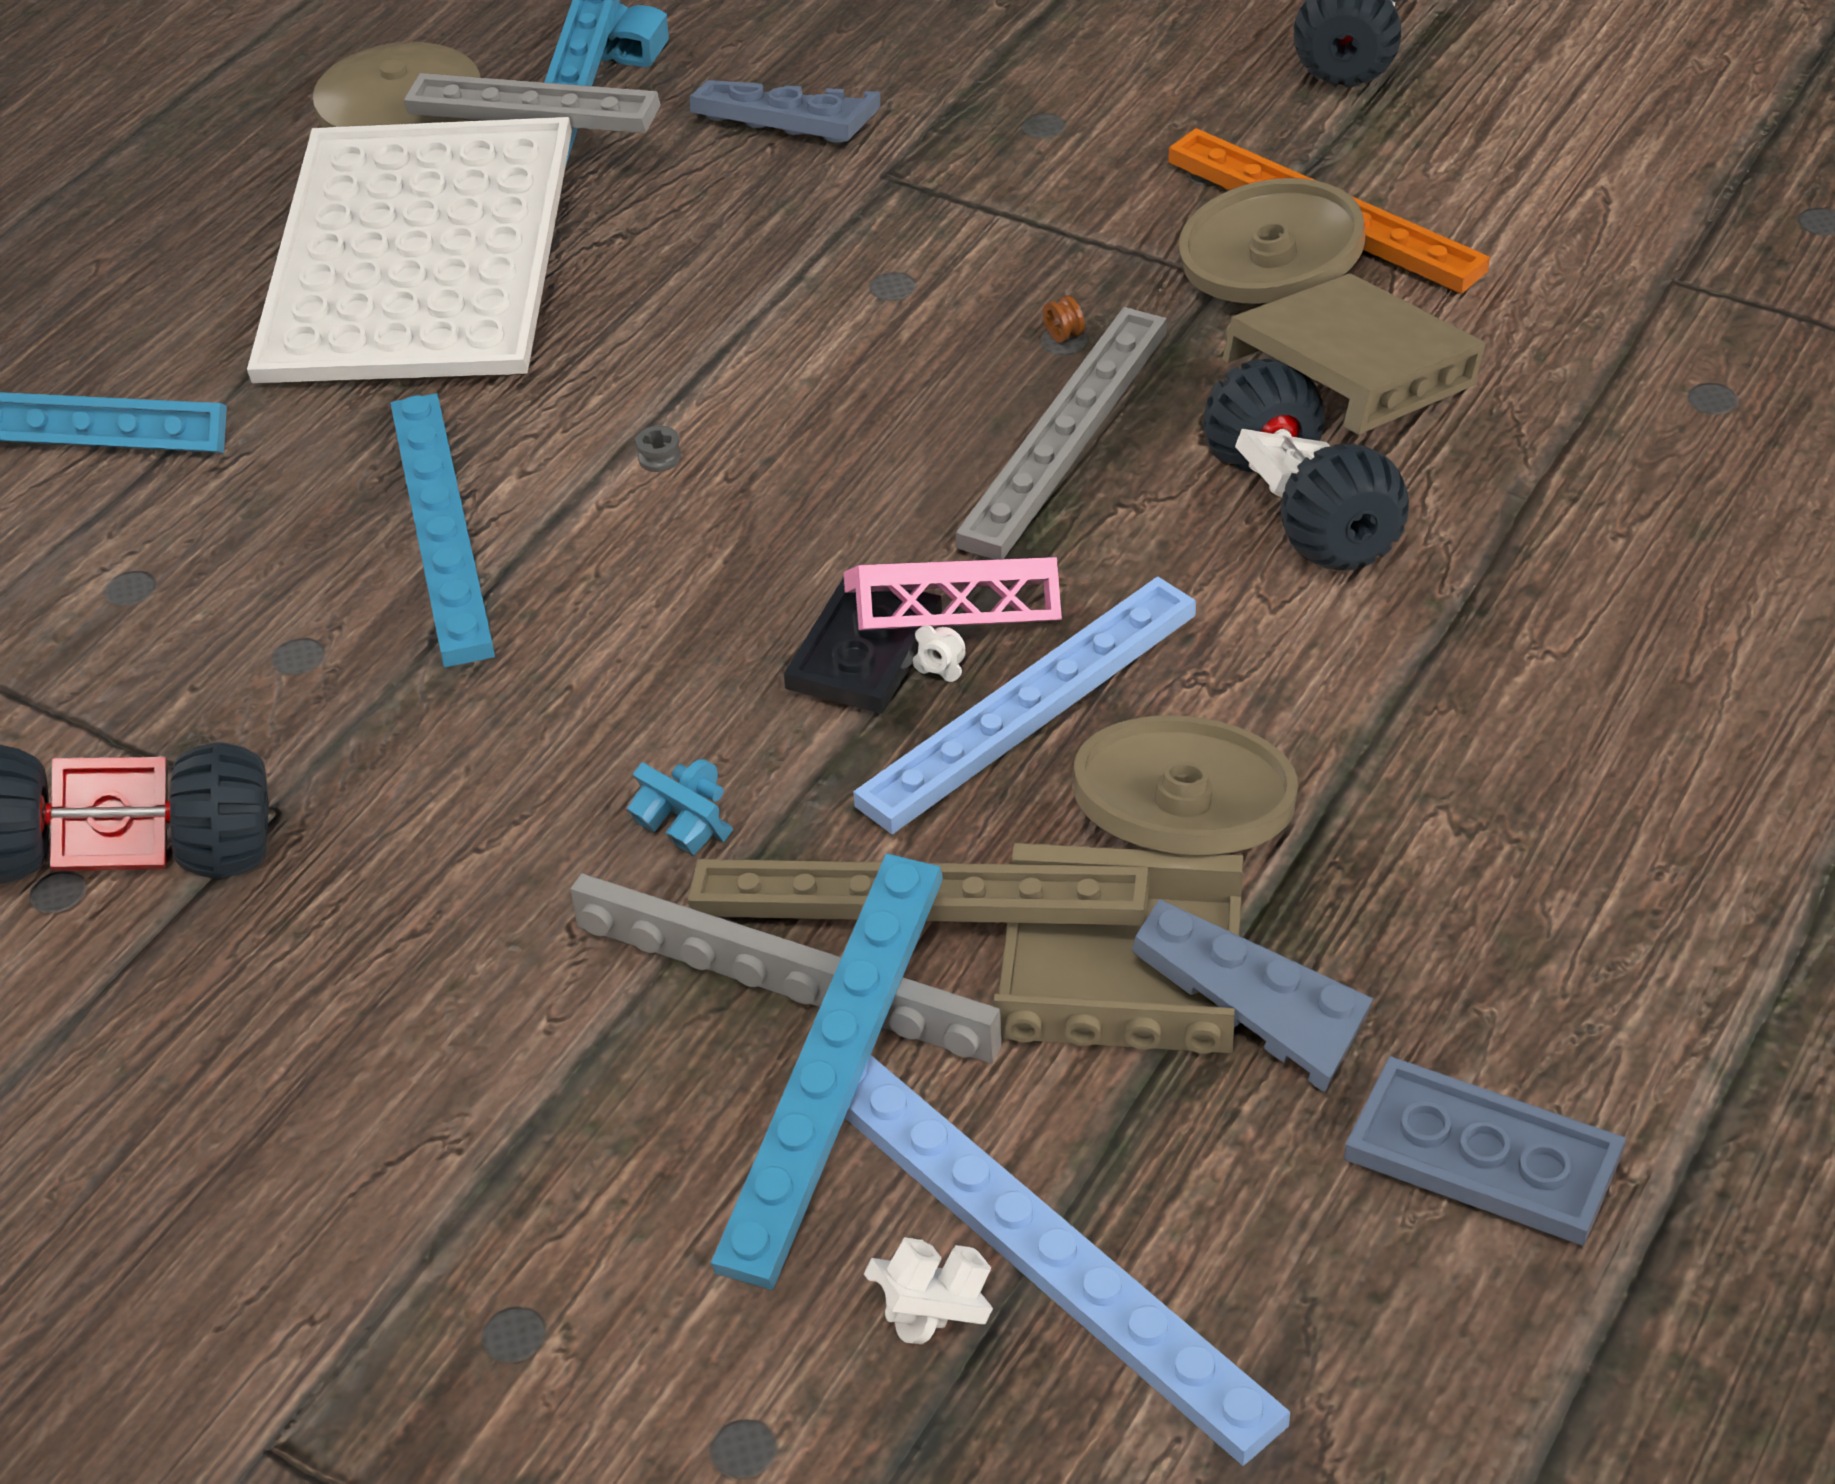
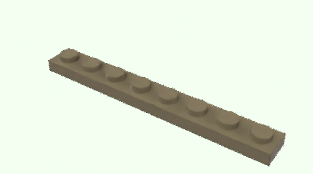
(966, 894)

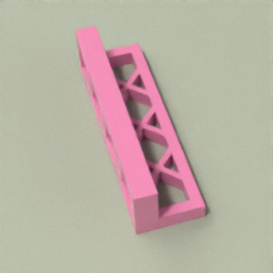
(948, 577)

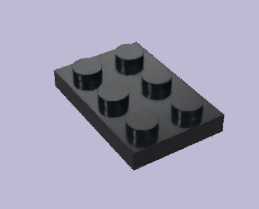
(852, 663)

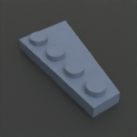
(786, 108)
(1278, 999)

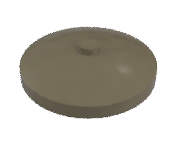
(373, 84)
(1271, 240)
(1185, 785)

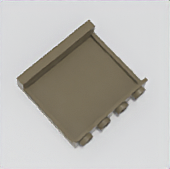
(1362, 346)
(1087, 982)

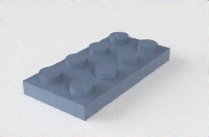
(1485, 1150)

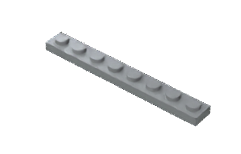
(1060, 435)
(776, 964)

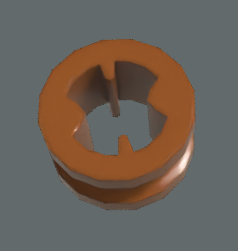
(1063, 319)

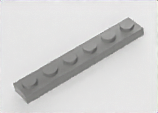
(512, 99)

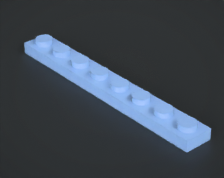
(1023, 705)

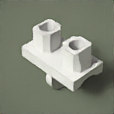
(928, 1296)

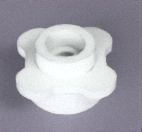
(947, 643)

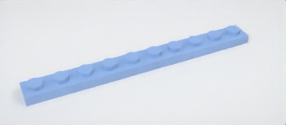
(1067, 1266)

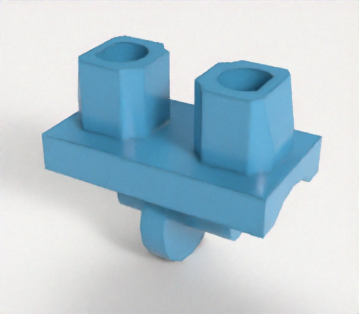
(687, 799)

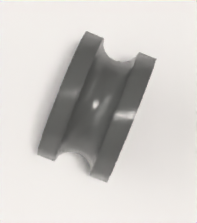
(658, 448)

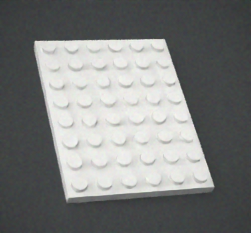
(414, 252)

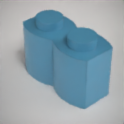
(636, 35)

